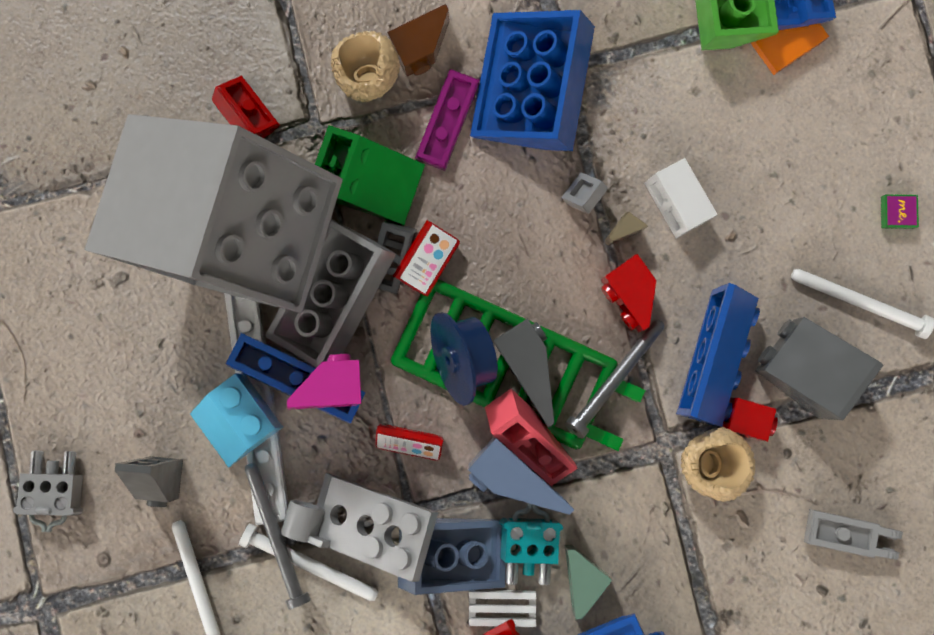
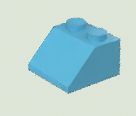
(235, 418)

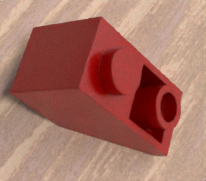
(633, 290)

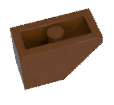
(420, 40)

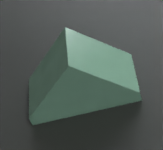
(585, 581)

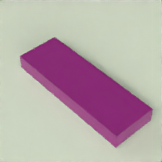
(447, 120)

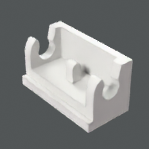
(680, 198)

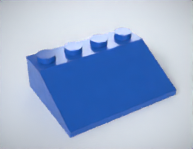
(533, 79)

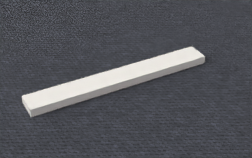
(247, 318)

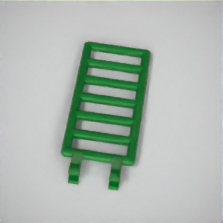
(490, 313)

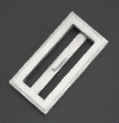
(493, 608)

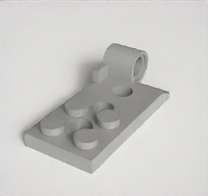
(321, 526)

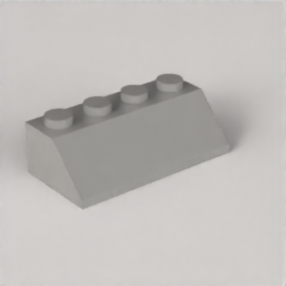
(338, 297)

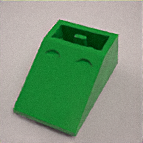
(372, 175)

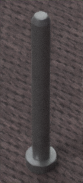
(578, 424)
(276, 540)

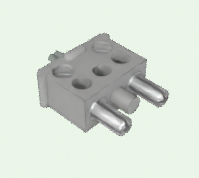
(47, 501)

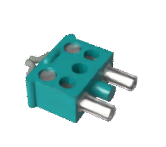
(525, 533)

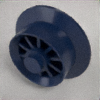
(463, 355)

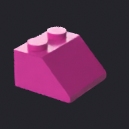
(329, 385)

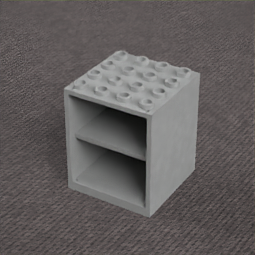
(215, 209)

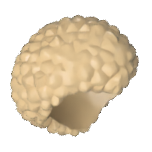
(365, 65)
(718, 464)

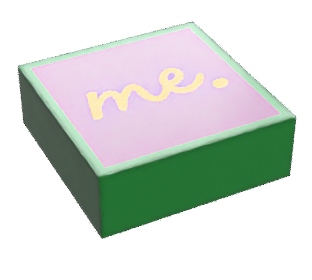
(899, 211)

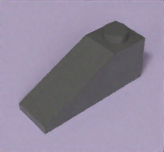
(527, 358)
(152, 479)

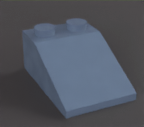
(510, 477)
(460, 558)

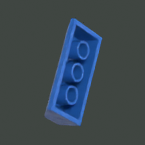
(718, 355)

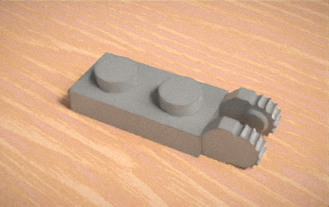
(848, 534)

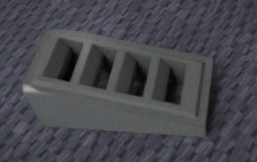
(384, 240)

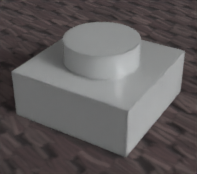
(584, 193)

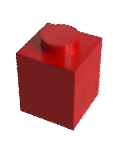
(751, 419)

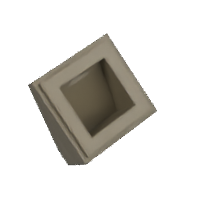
(625, 228)

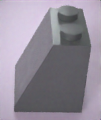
(817, 369)

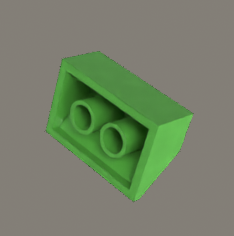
(735, 22)

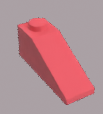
(528, 437)

